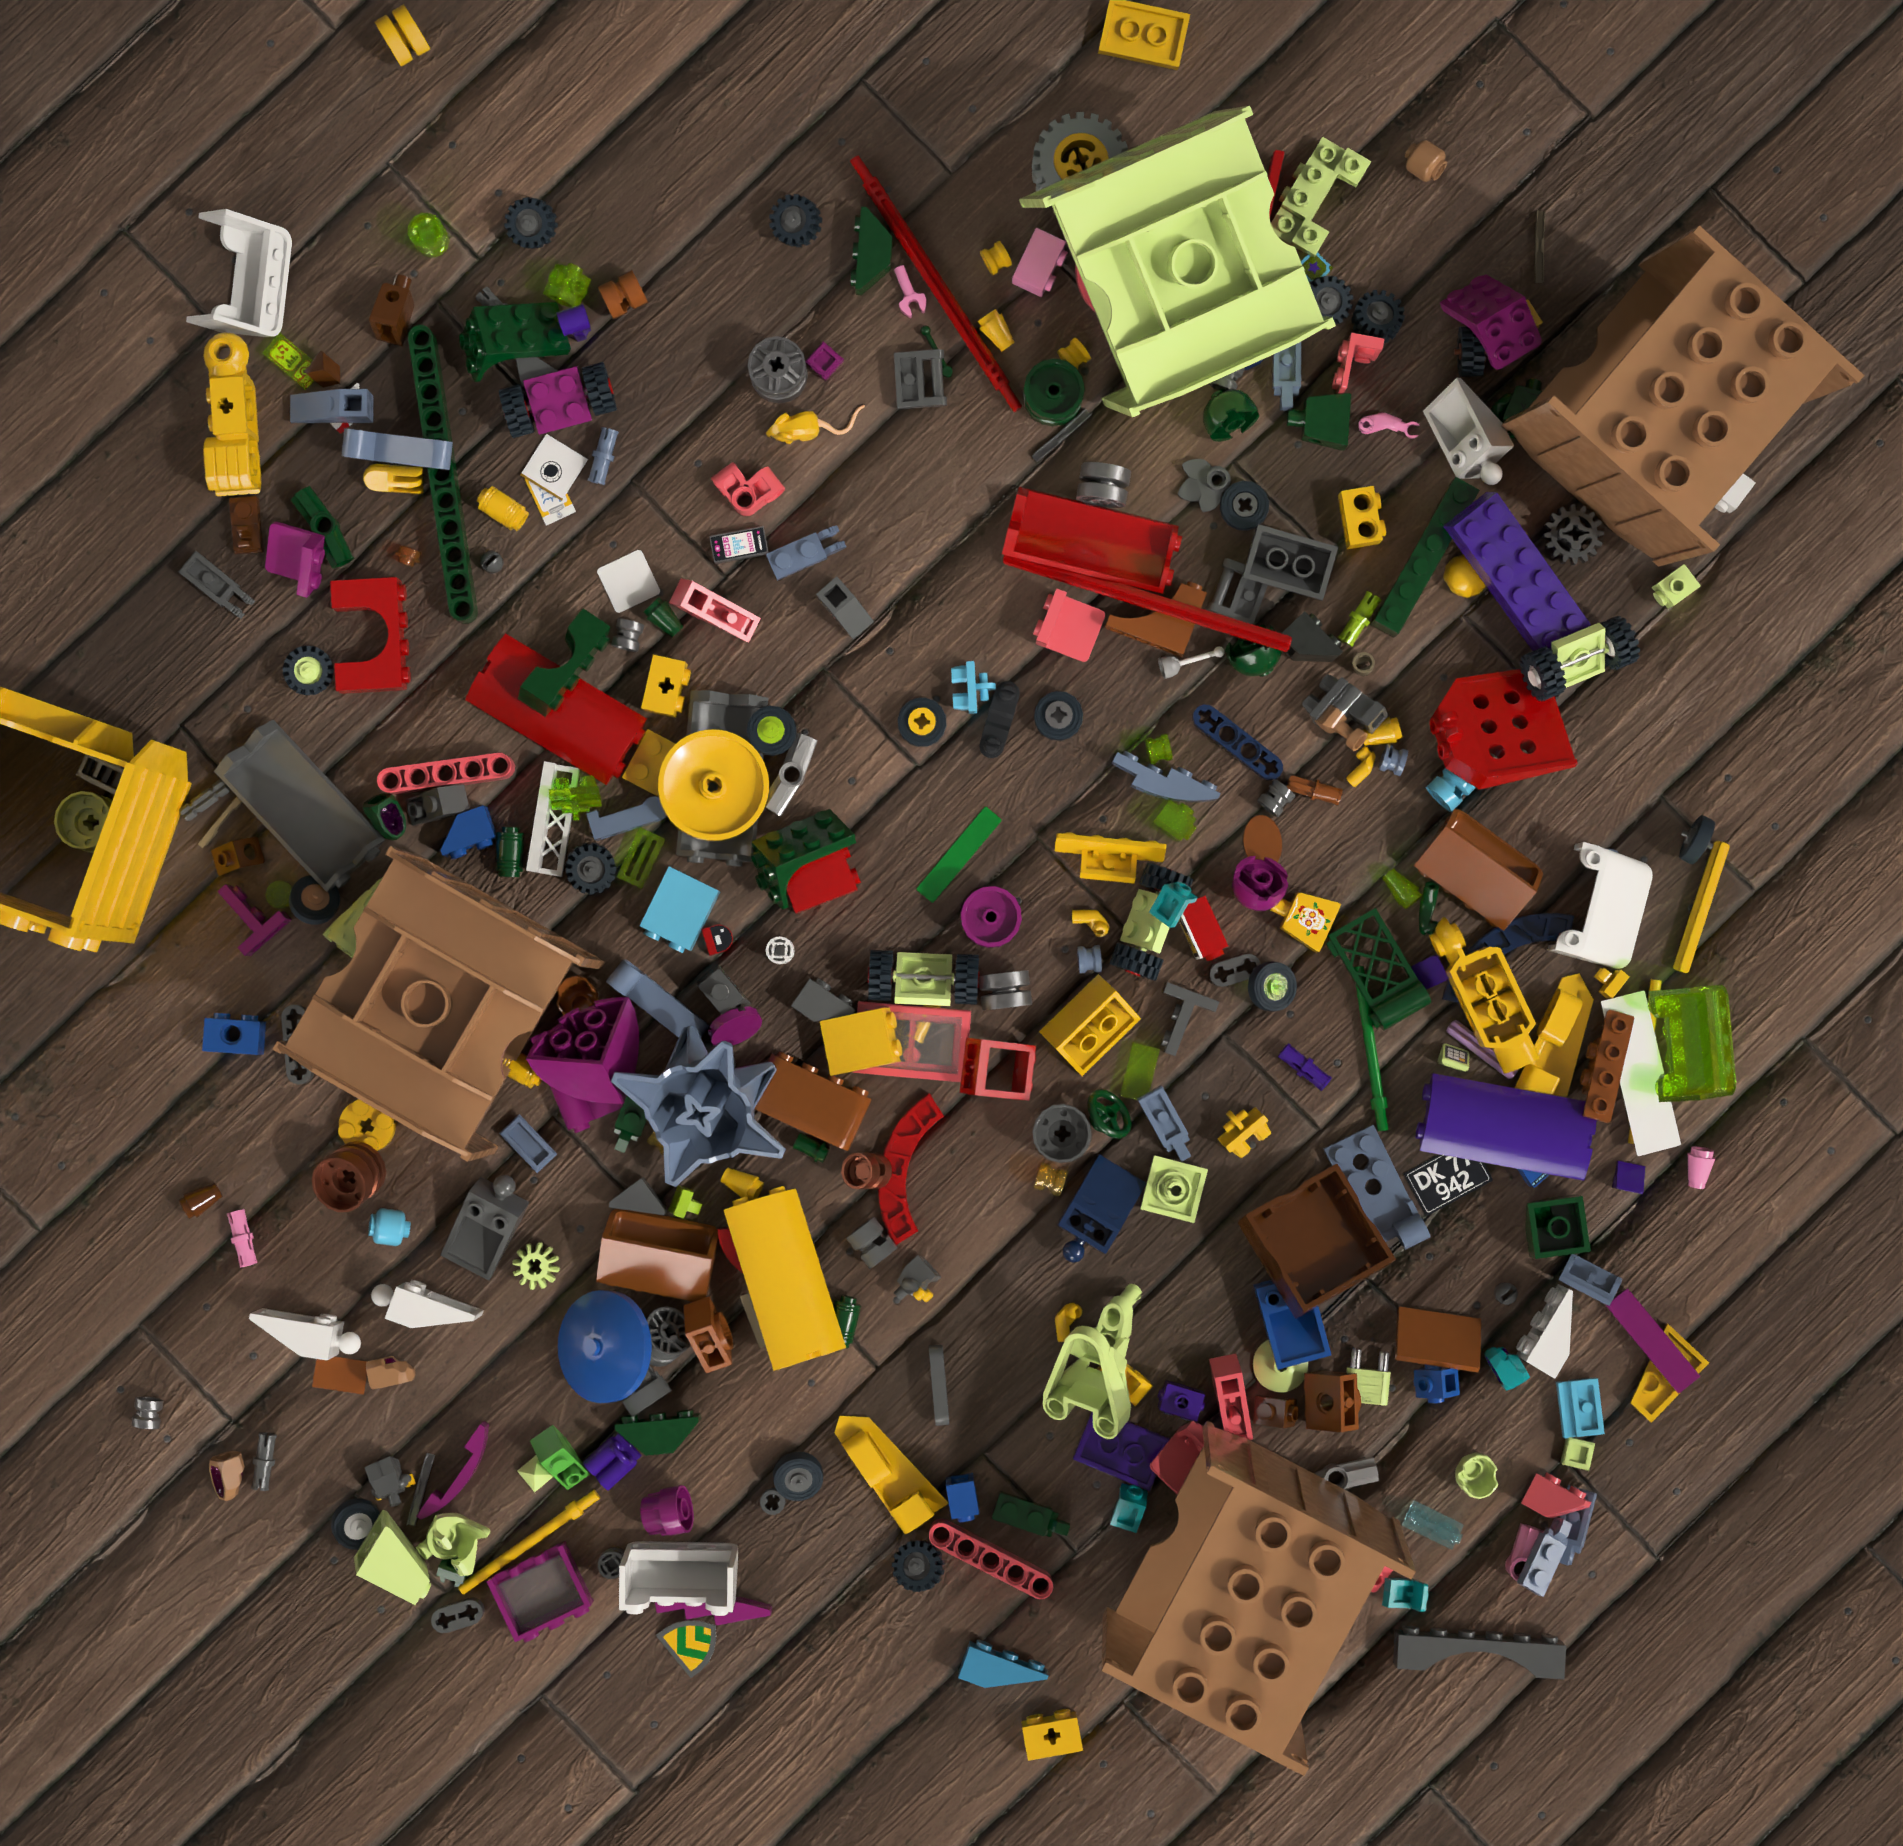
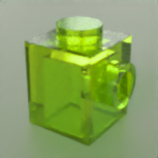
(1176, 821)

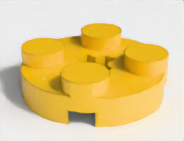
(351, 1130)

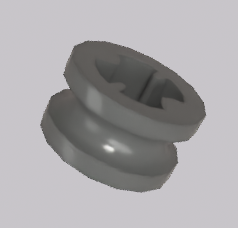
(764, 1499)

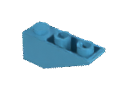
(992, 1668)

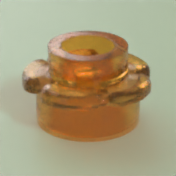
(408, 556)

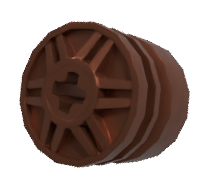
(348, 1176)

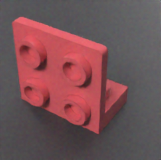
(1363, 349)

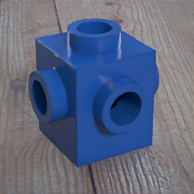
(1436, 1383)

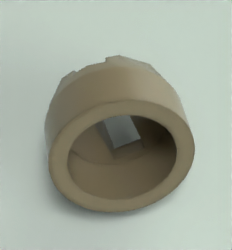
(1362, 659)

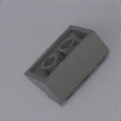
(1289, 562)

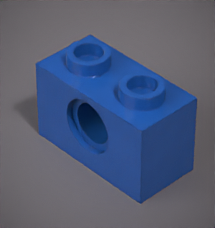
(217, 1037)
(962, 1497)

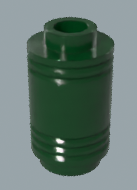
(509, 852)
(847, 1315)

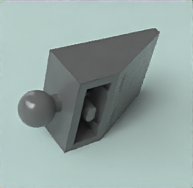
(485, 1226)

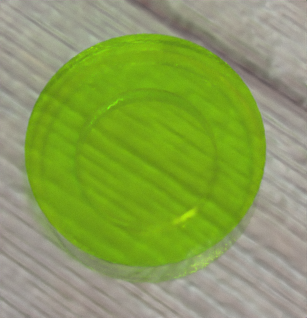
(278, 894)

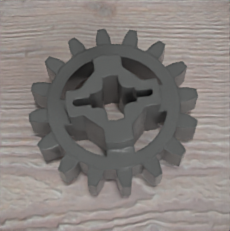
(1572, 523)

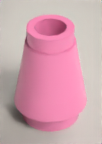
(1699, 1166)

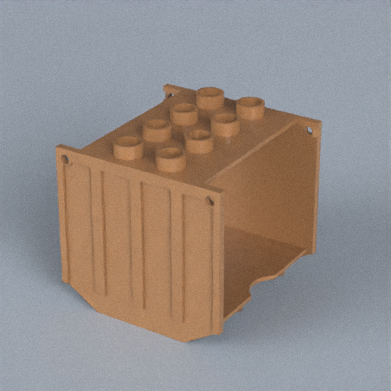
(1678, 396)
(433, 1002)
(1250, 1594)

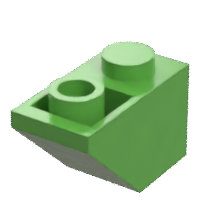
(559, 1457)

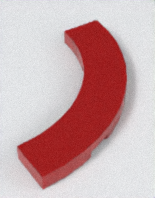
(899, 1152)

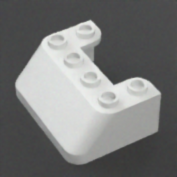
(678, 1573)

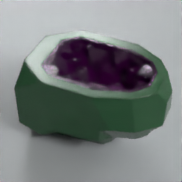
(386, 815)

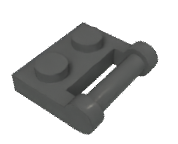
(910, 379)
(1246, 598)

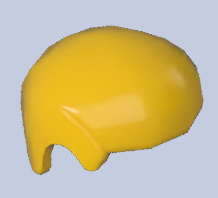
(1462, 578)

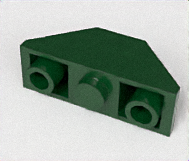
(871, 252)
(657, 1433)

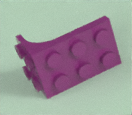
(1496, 317)

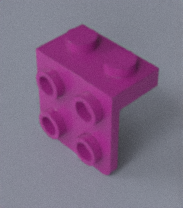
(295, 555)

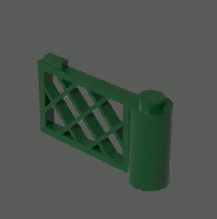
(1398, 1001)

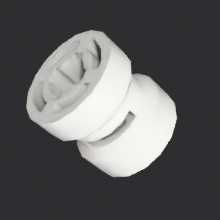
(780, 950)

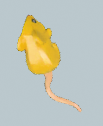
(803, 426)

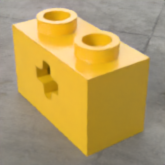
(660, 672)
(1037, 1739)

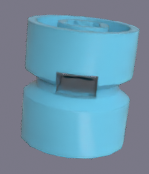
(1449, 790)

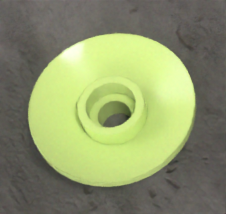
(1272, 1378)

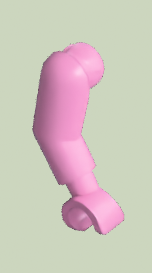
(1383, 421)

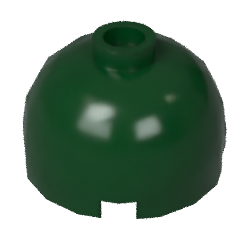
(1228, 412)
(1251, 657)

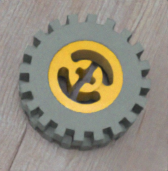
(1068, 134)

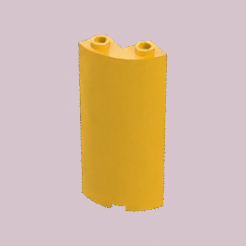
(784, 1278)

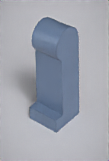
(625, 820)

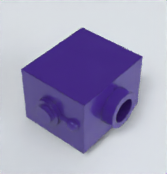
(1169, 1402)

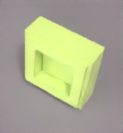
(1577, 1453)

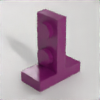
(254, 919)

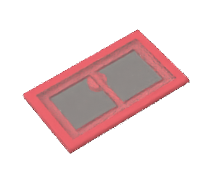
(929, 1040)

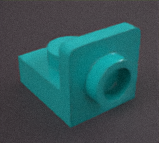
(1172, 903)
(1129, 1507)

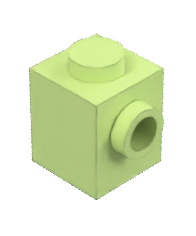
(1675, 587)

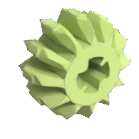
(526, 1265)

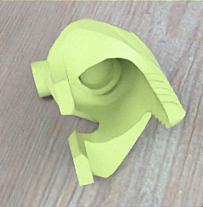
(453, 1537)

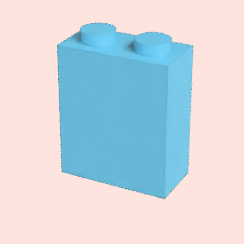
(679, 910)

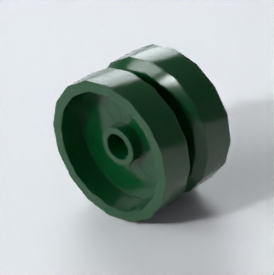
(1053, 376)

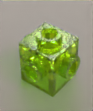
(567, 285)

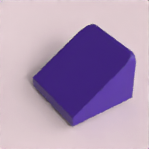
(1430, 971)
(1629, 1177)

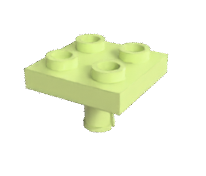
(1173, 1189)

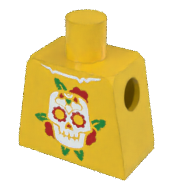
(1307, 918)

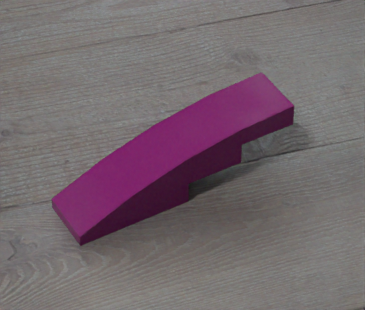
(743, 1610)

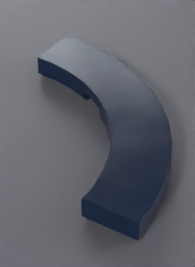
(1518, 933)

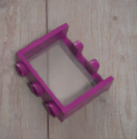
(540, 1592)

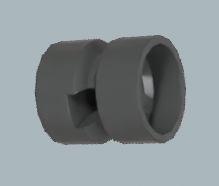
(871, 1242)

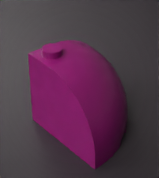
(588, 1050)

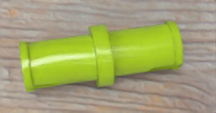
(1359, 618)

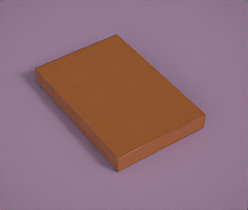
(1438, 1339)

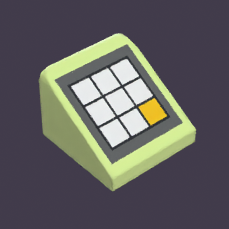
(1454, 1057)

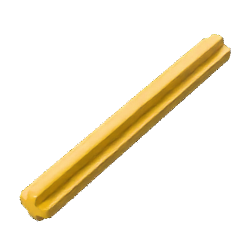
(1701, 906)

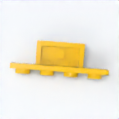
(1108, 857)

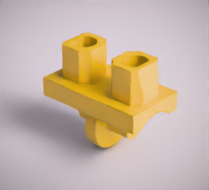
(1241, 1128)

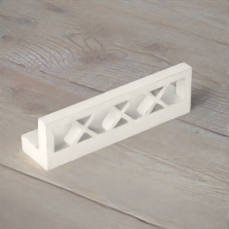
(541, 822)

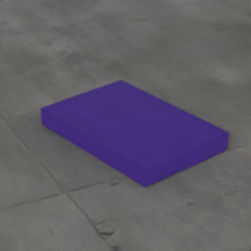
(1124, 1456)

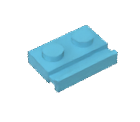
(1580, 1407)

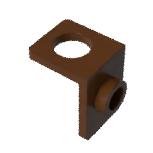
(232, 856)

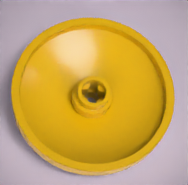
(719, 759)

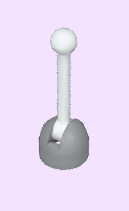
(1171, 665)

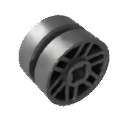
(1103, 484)
(1005, 990)

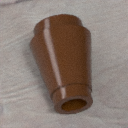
(199, 1200)

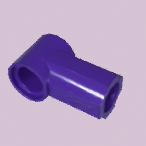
(574, 322)

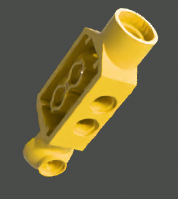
(1488, 997)

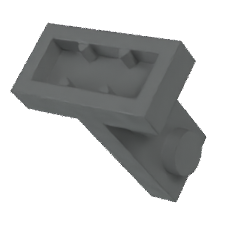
(1182, 1013)

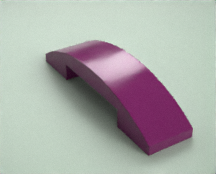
(476, 1446)

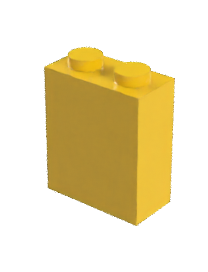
(861, 1041)

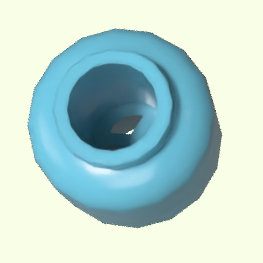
(388, 1227)

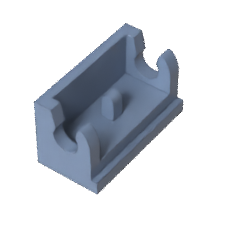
(1590, 1279)

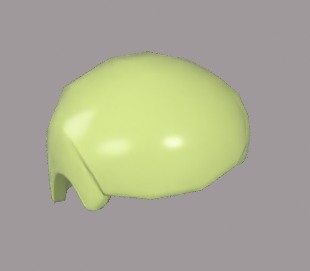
(1476, 1475)

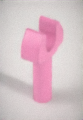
(909, 294)

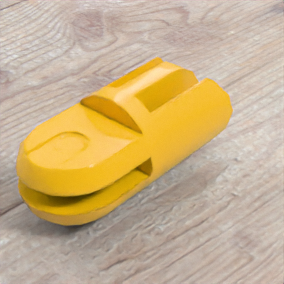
(394, 478)

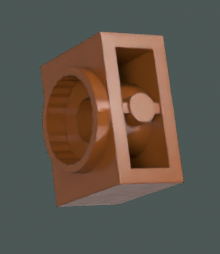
(708, 1334)
(1331, 1401)

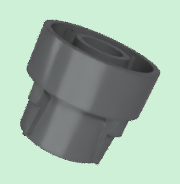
(649, 1391)

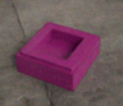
(824, 361)

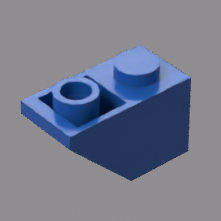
(469, 830)

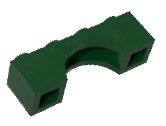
(545, 687)

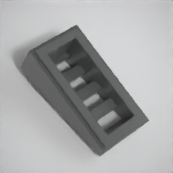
(85, 769)

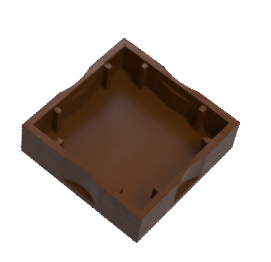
(1316, 1241)

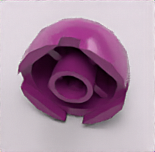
(1259, 883)

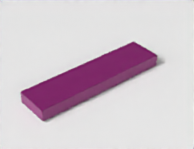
(1653, 1341)

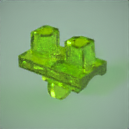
(575, 799)

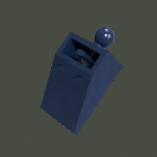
(1101, 1204)

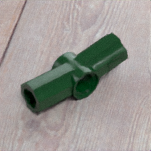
(315, 513)

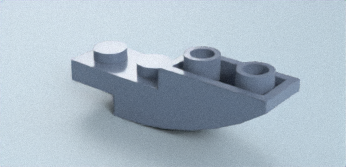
(1175, 786)

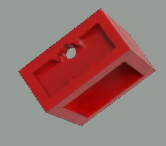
(976, 1064)

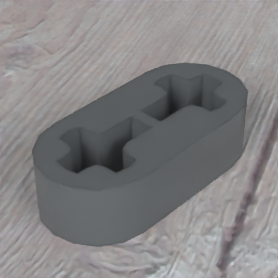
(1232, 964)
(460, 1621)

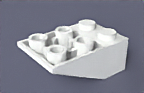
(1549, 1339)

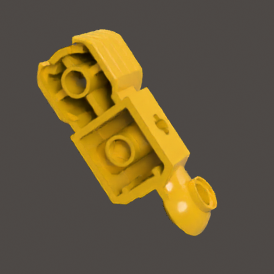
(232, 455)

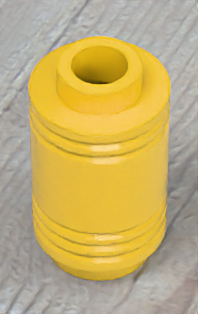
(502, 508)
(522, 1072)

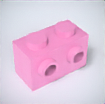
(1039, 263)

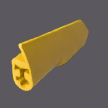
(1559, 1039)
(890, 1473)

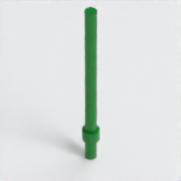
(1378, 1101)

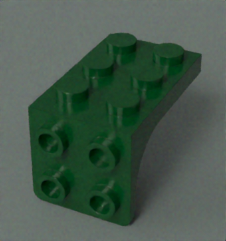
(511, 333)
(789, 848)

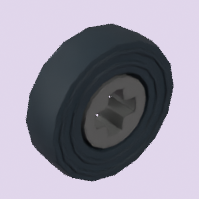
(1258, 503)

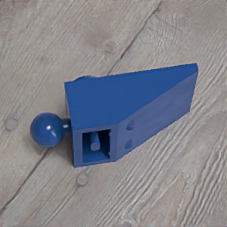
(1291, 1339)

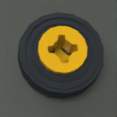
(919, 731)

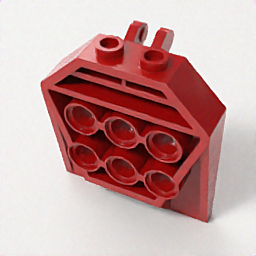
(1468, 748)

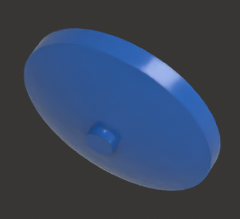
(604, 1346)

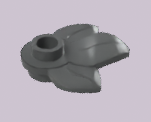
(1200, 486)

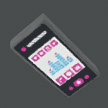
(739, 545)

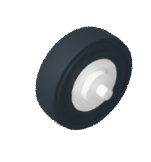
(353, 1522)

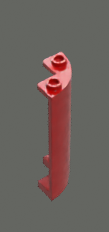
(1091, 540)
(586, 728)

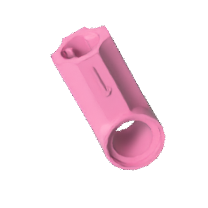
(1522, 1547)

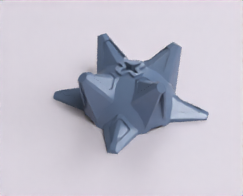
(702, 1106)

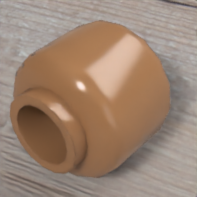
(1425, 161)

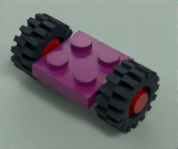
(557, 400)

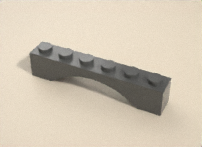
(1422, 1649)

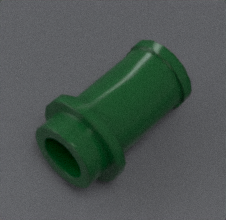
(811, 1148)

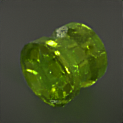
(1158, 749)

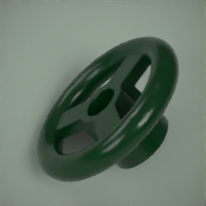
(1104, 1117)

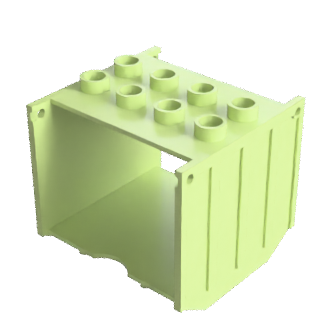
(1183, 259)

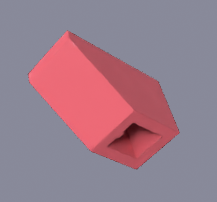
(1552, 1499)

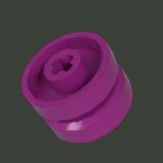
(998, 902)

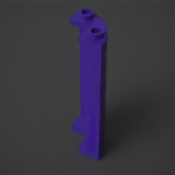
(1506, 1127)

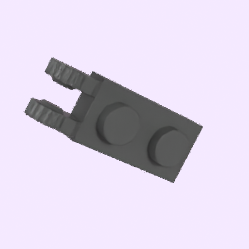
(214, 582)

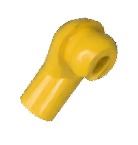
(1364, 768)

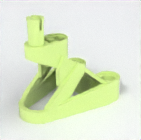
(1089, 1388)

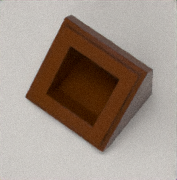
(324, 370)

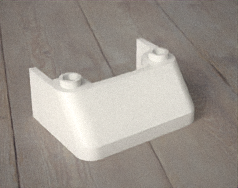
(258, 276)

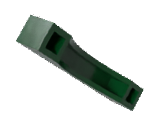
(1423, 560)

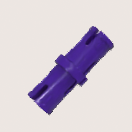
(1304, 1067)

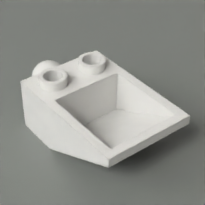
(1468, 433)
(418, 1307)
(308, 1335)

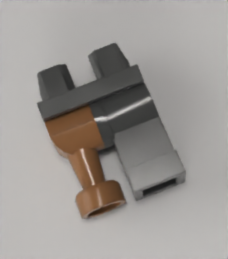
(1338, 705)

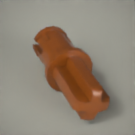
(1314, 789)

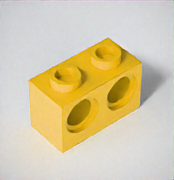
(1354, 517)

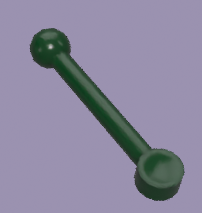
(925, 331)

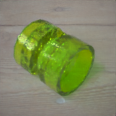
(428, 235)

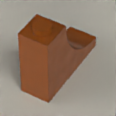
(1160, 629)

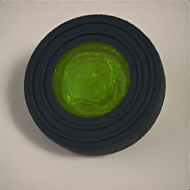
(1272, 986)

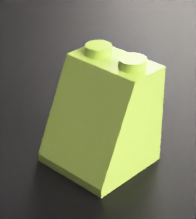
(392, 1561)

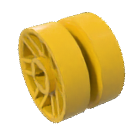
(402, 35)

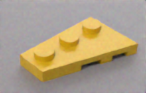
(1653, 1390)

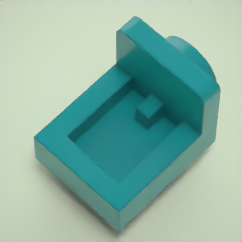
(1405, 1594)

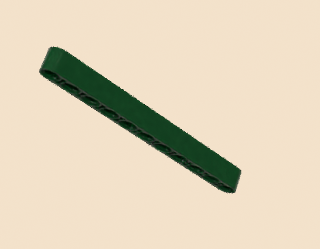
(444, 488)

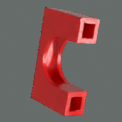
(389, 668)

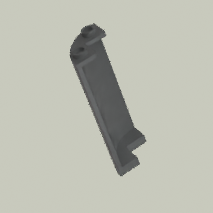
(728, 713)
(300, 806)

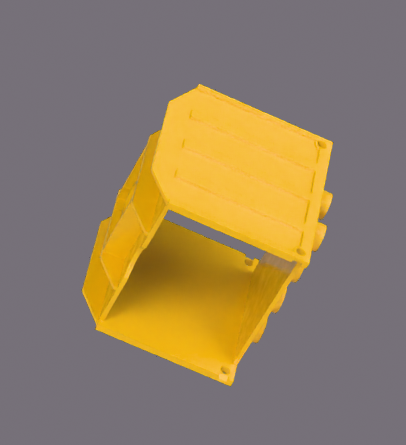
(132, 837)

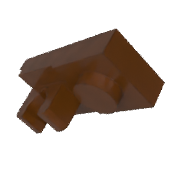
(246, 525)

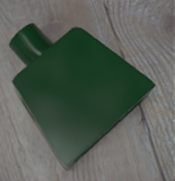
(1324, 420)

